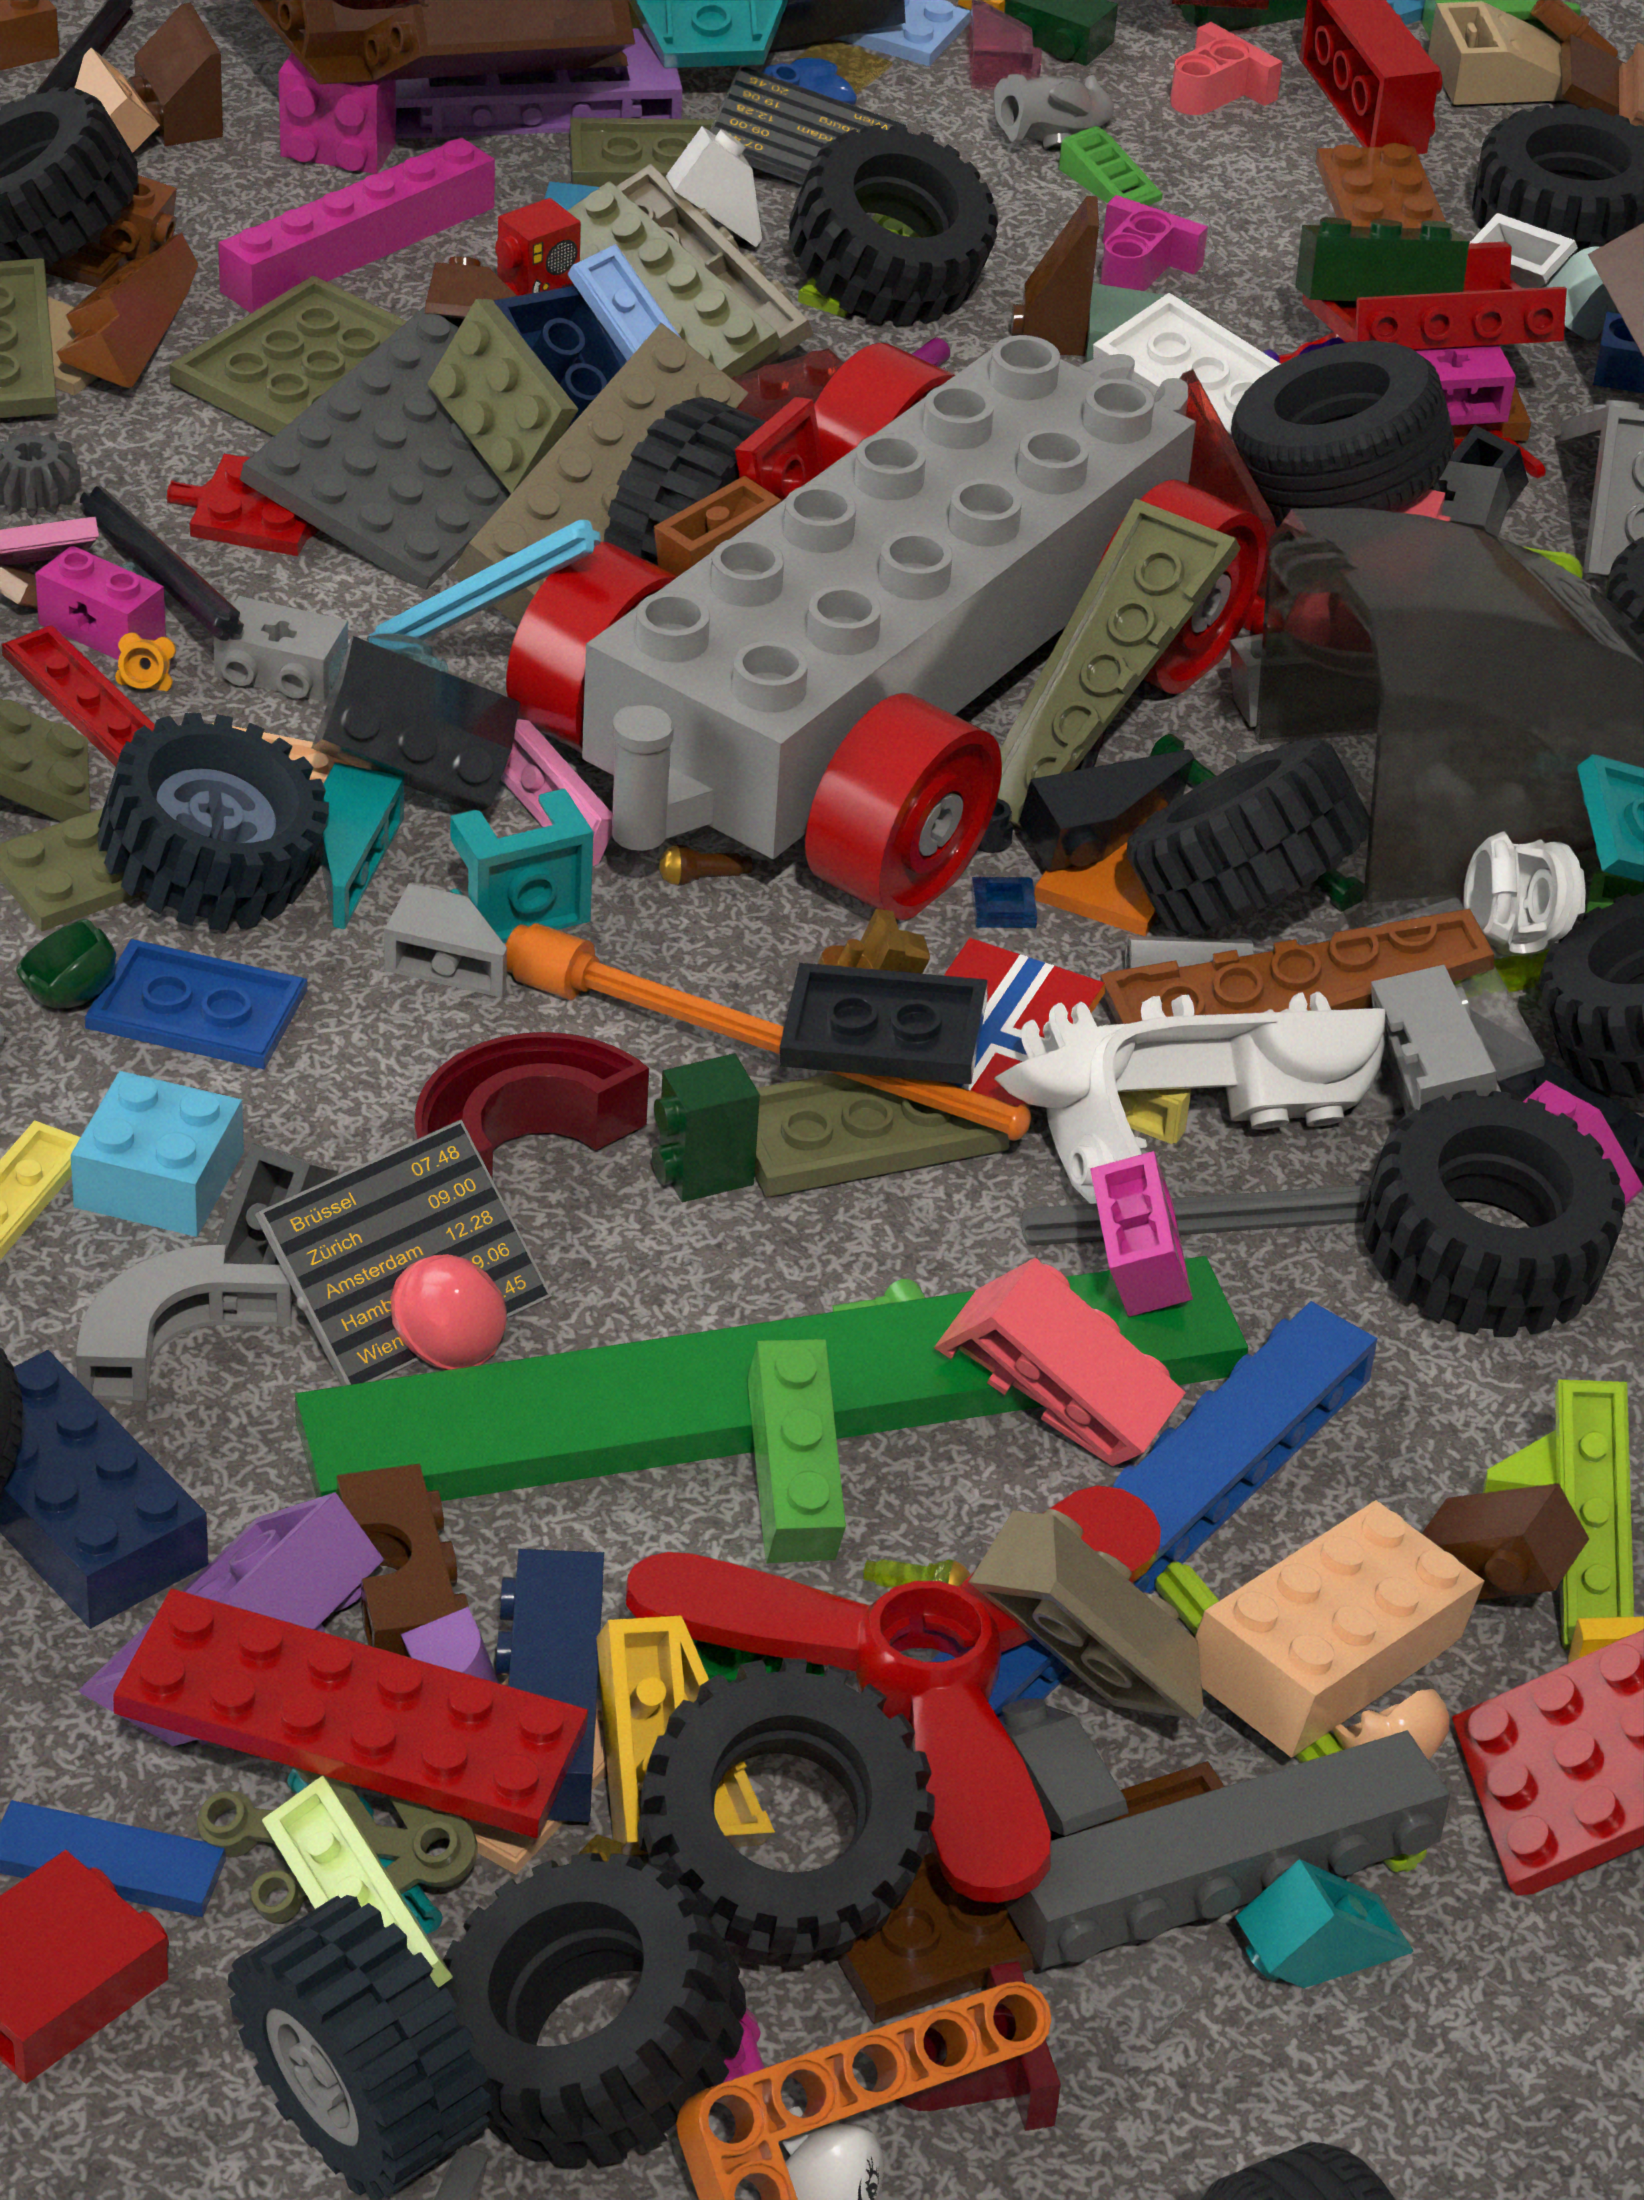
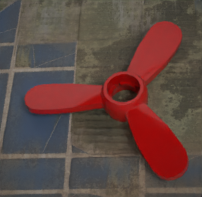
(987, 1812)

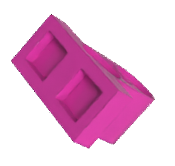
(1146, 241)

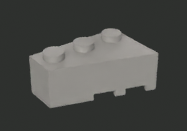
(1431, 1038)

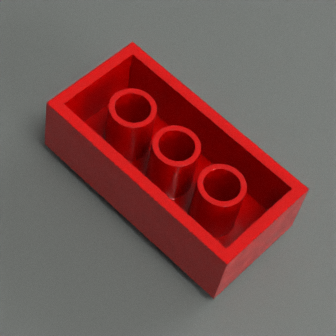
(1372, 71)

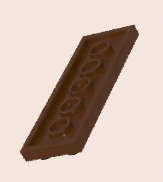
(946, 1942)

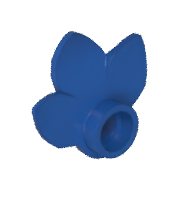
(814, 75)

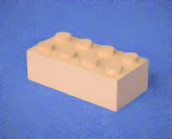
(1334, 1627)

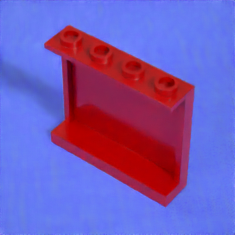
(1484, 314)

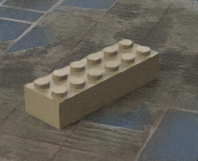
(585, 464)

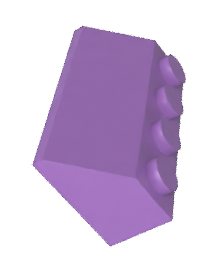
(283, 1566)

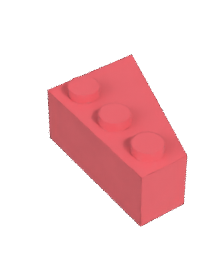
(1066, 1359)

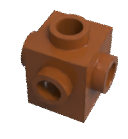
(145, 221)

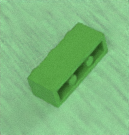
(796, 1451)

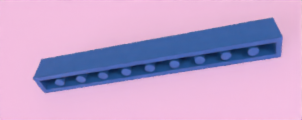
(1223, 1456)

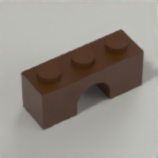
(404, 1528)

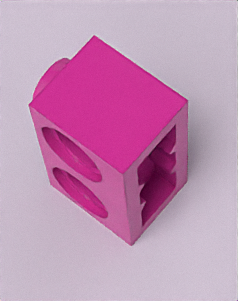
(1141, 1234)

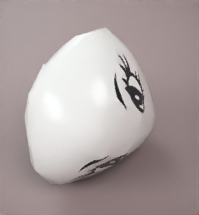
(835, 2162)

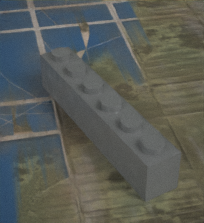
(1229, 1847)

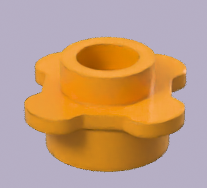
(133, 650)

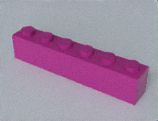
(357, 223)

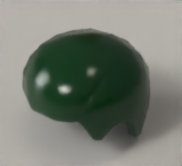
(69, 965)

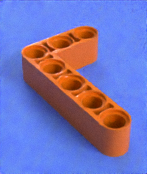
(835, 2093)

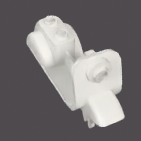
(1268, 1061)

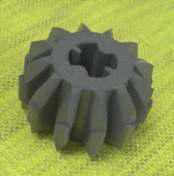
(37, 473)

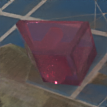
(999, 47)

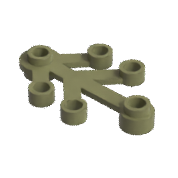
(399, 1844)

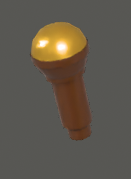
(684, 865)

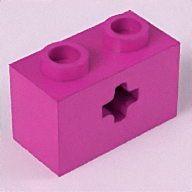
(1474, 382)
(108, 600)

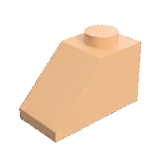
(118, 98)

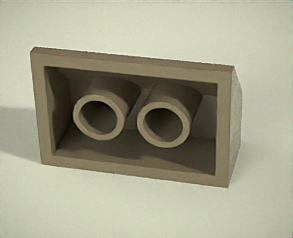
(1091, 1615)

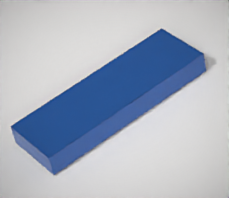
(140, 1862)

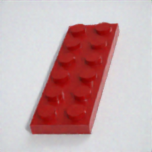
(352, 1712)

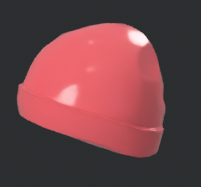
(448, 1312)

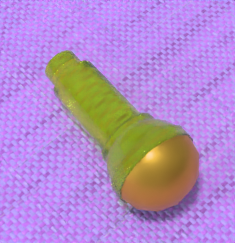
(895, 1573)

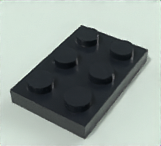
(884, 1023)

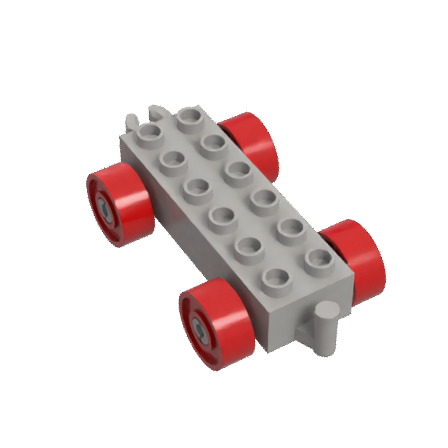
(839, 634)

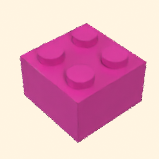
(337, 122)

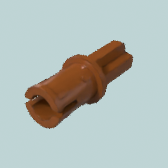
(1564, 21)

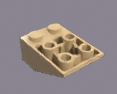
(1493, 56)

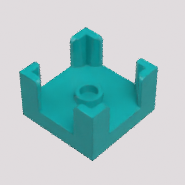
(529, 874)

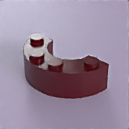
(536, 1086)

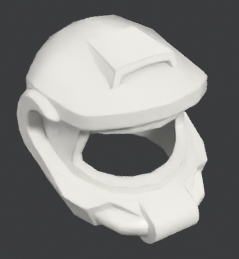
(1524, 893)

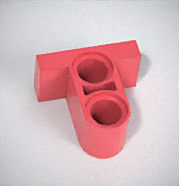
(1222, 71)

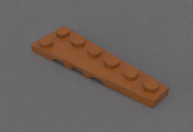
(1335, 968)

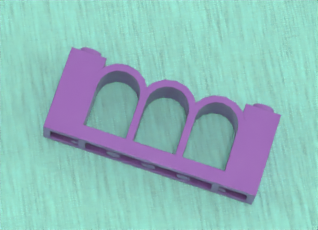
(489, 108)

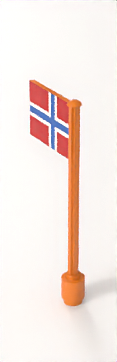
(1017, 992)

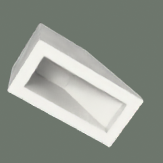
(719, 179)
(1534, 250)

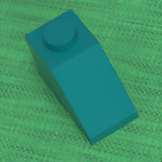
(1318, 1928)

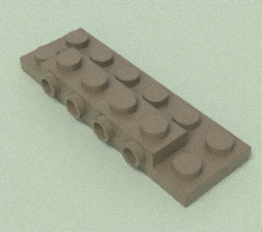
(720, 255)

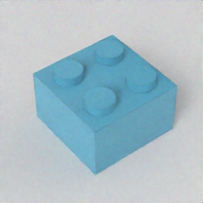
(157, 1153)

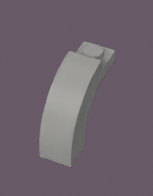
(167, 1298)

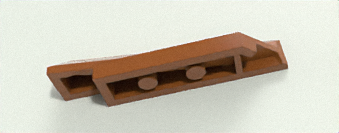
(130, 313)

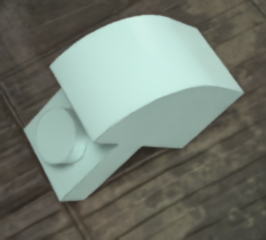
(1586, 295)

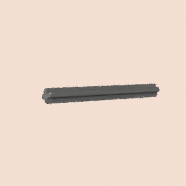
(1209, 1214)

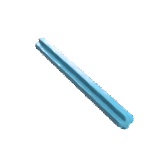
(495, 582)

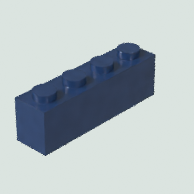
(554, 1649)

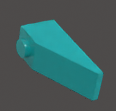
(360, 826)

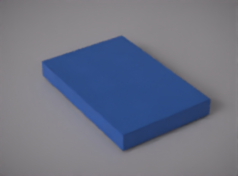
(197, 1004)

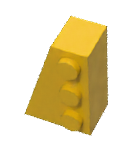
(644, 1677)

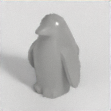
(1050, 107)

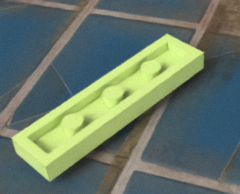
(336, 1859)

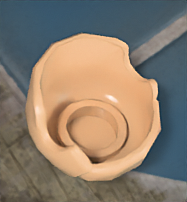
(1421, 1714)

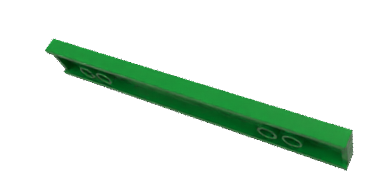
(690, 1393)

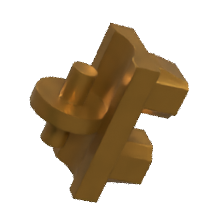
(881, 948)

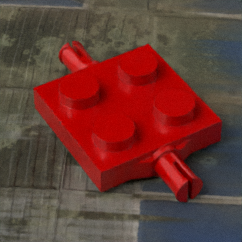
(240, 514)

